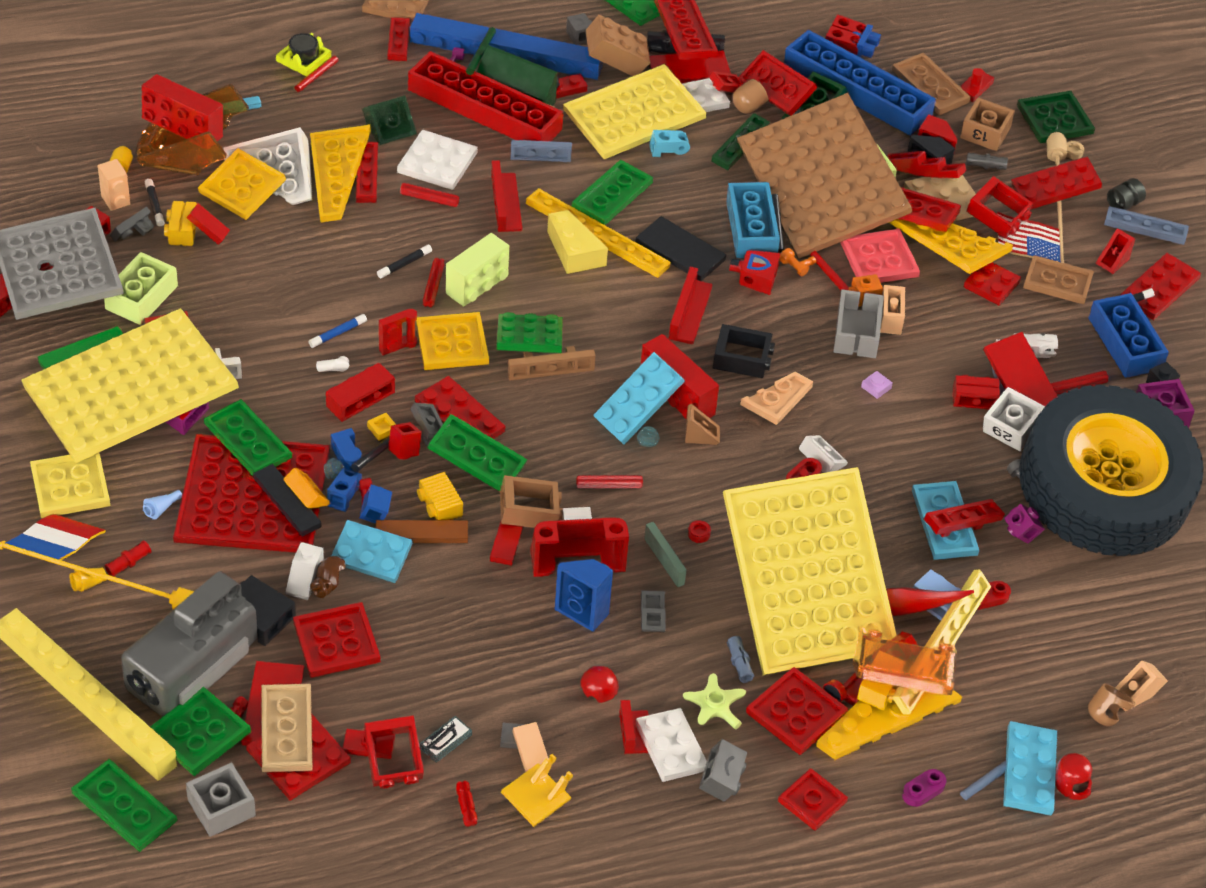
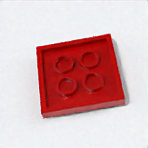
(336, 639)
(796, 710)
(326, 760)

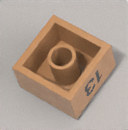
(987, 124)

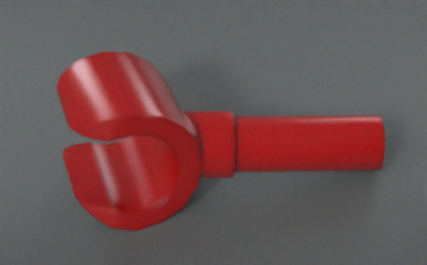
(364, 486)

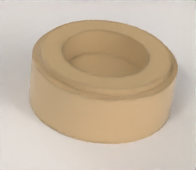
(1074, 150)

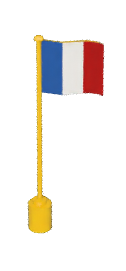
(60, 537)

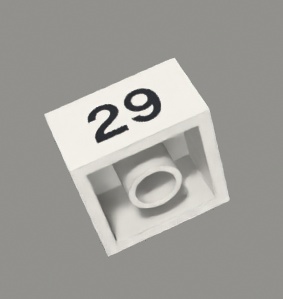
(1012, 418)

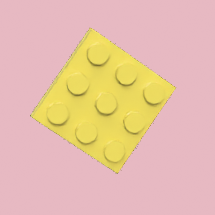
(69, 486)

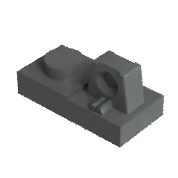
(139, 221)
(427, 420)

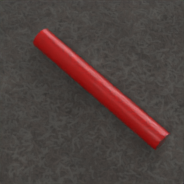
(316, 73)
(829, 271)

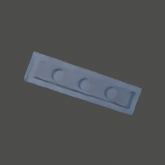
(1146, 225)

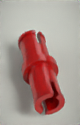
(128, 558)

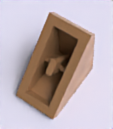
(700, 428)

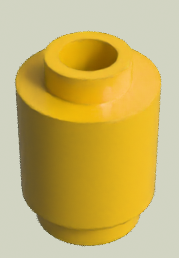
(124, 157)

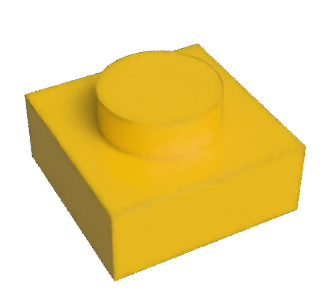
(380, 426)

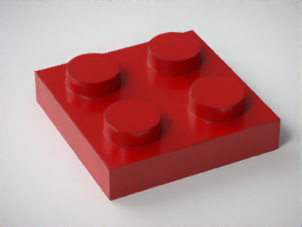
(992, 283)

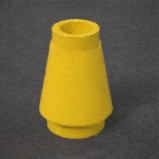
(82, 581)

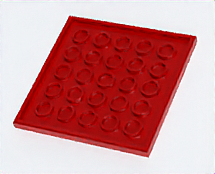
(229, 507)

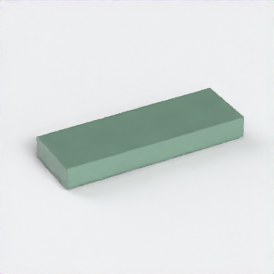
(665, 554)

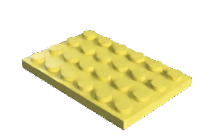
(631, 109)

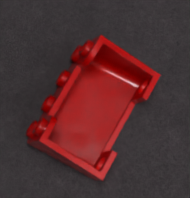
(579, 538)

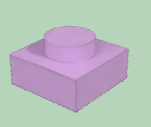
(877, 384)

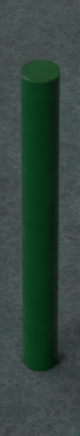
(480, 51)

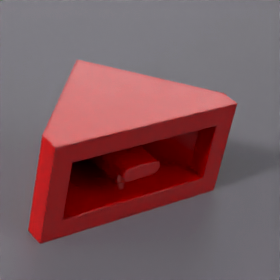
(1116, 251)

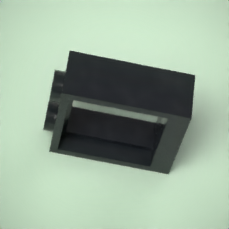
(743, 364)

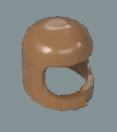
(750, 97)
(1108, 698)

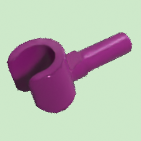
(458, 54)

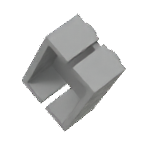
(858, 329)

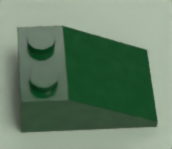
(826, 90)

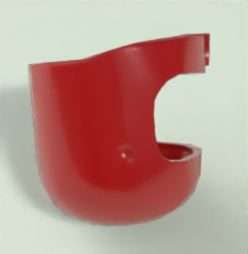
(1073, 770)

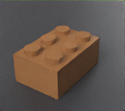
(617, 46)

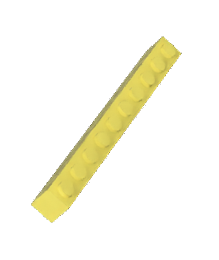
(88, 694)

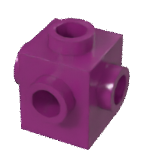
(1024, 523)

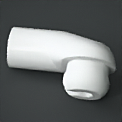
(340, 364)

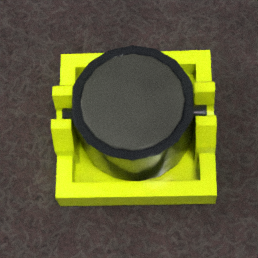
(304, 53)

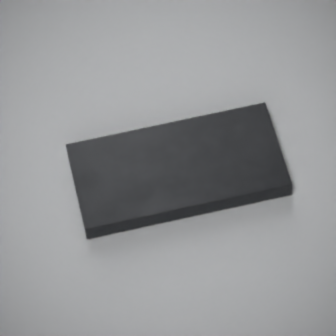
(680, 247)

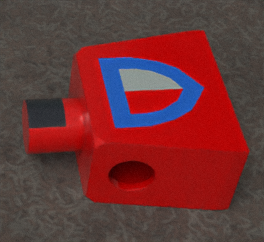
(757, 270)

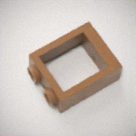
(533, 488)

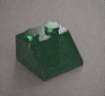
(390, 120)

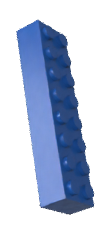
(866, 84)

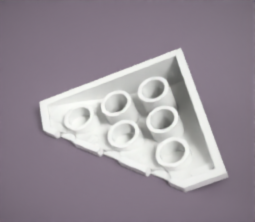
(288, 154)

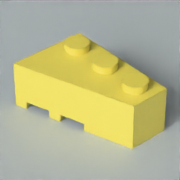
(575, 243)

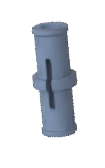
(740, 659)

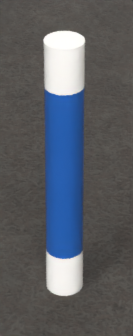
(337, 330)

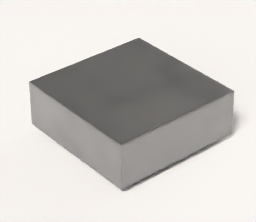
(507, 736)

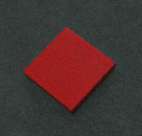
(812, 799)

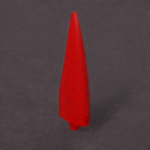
(912, 600)

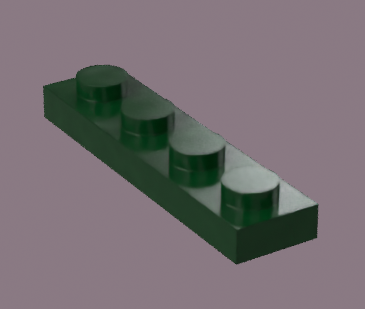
(731, 151)

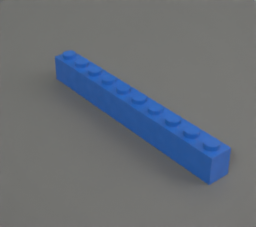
(548, 53)

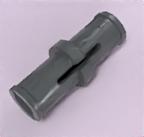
(986, 161)

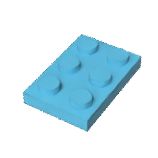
(372, 551)

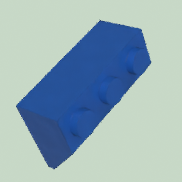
(584, 592)

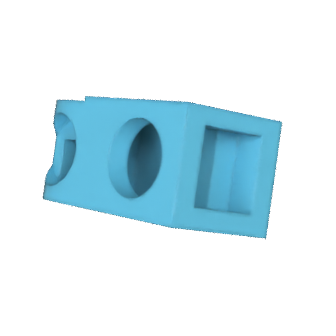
(668, 142)

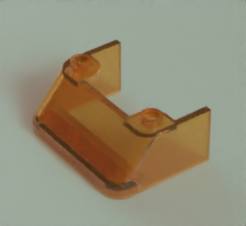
(905, 663)

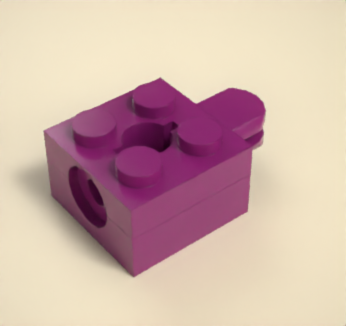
(1172, 395)

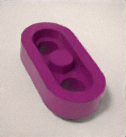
(926, 786)

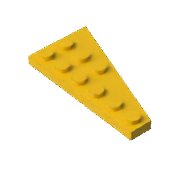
(956, 245)
(868, 723)

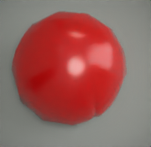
(599, 683)

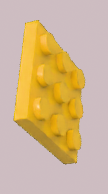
(242, 183)
(452, 341)

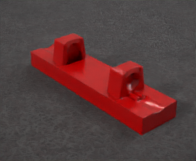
(964, 516)

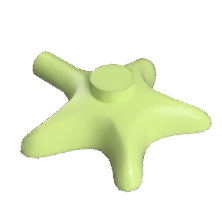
(715, 702)

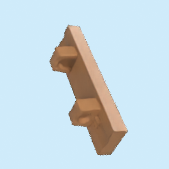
(552, 364)

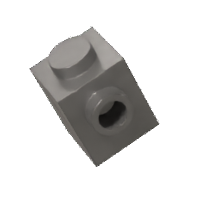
(576, 28)

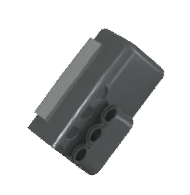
(191, 645)

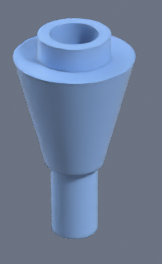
(155, 506)

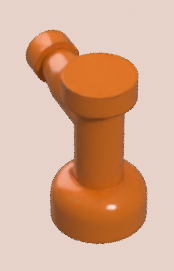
(802, 267)

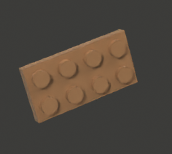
(929, 78)

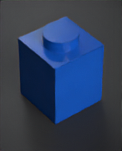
(375, 504)

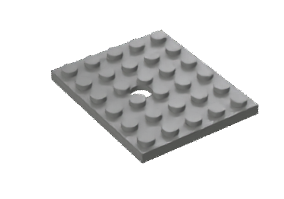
(79, 258)

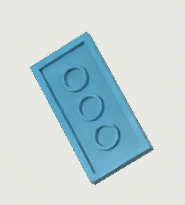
(639, 398)
(941, 496)
(1030, 768)

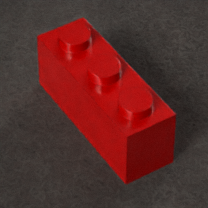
(360, 392)

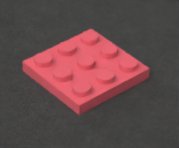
(881, 254)

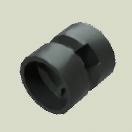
(1127, 194)

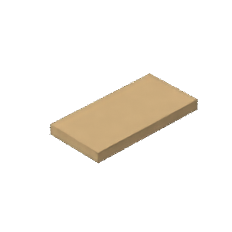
(286, 728)

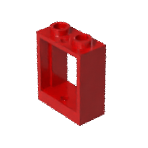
(1008, 197)
(387, 728)

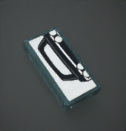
(445, 739)

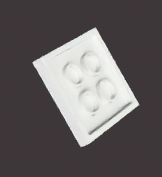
(437, 159)

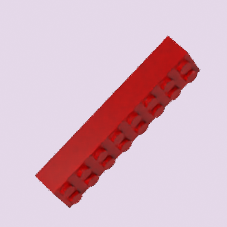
(484, 100)

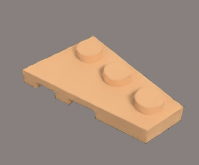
(778, 399)

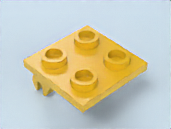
(537, 793)

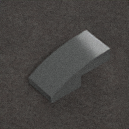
(653, 611)

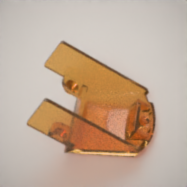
(175, 153)

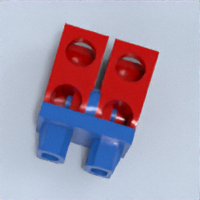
(853, 36)

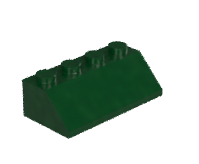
(519, 74)

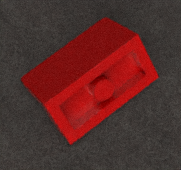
(630, 735)

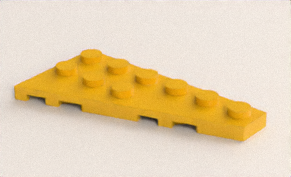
(336, 163)

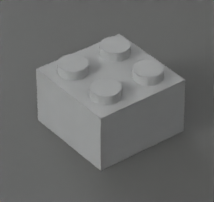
(220, 799)

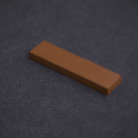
(427, 530)

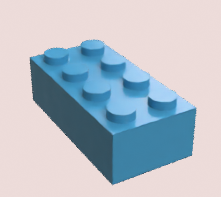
(752, 218)

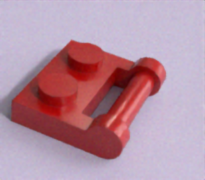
(391, 331)

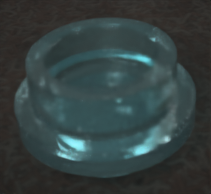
(648, 437)
(333, 468)

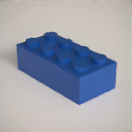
(1127, 334)

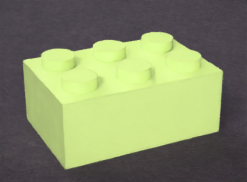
(477, 269)
(145, 286)

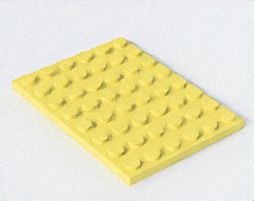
(129, 384)
(808, 568)

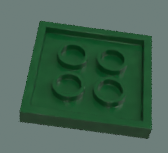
(1055, 113)

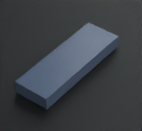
(541, 151)

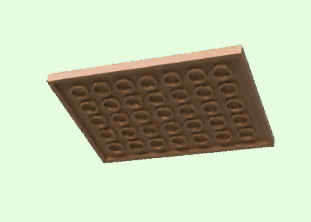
(825, 175)

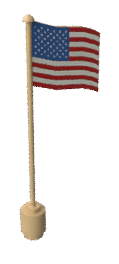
(1035, 237)

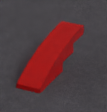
(918, 164)

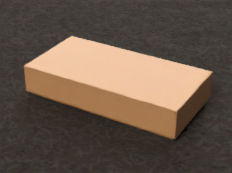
(530, 745)

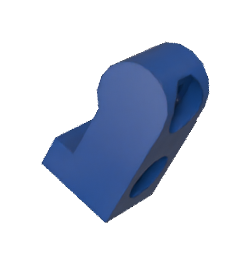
(344, 447)
(343, 489)

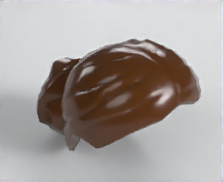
(327, 576)

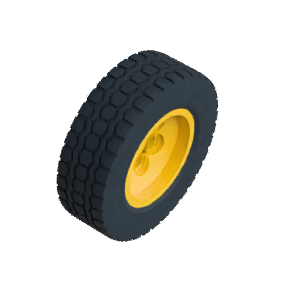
(1111, 470)

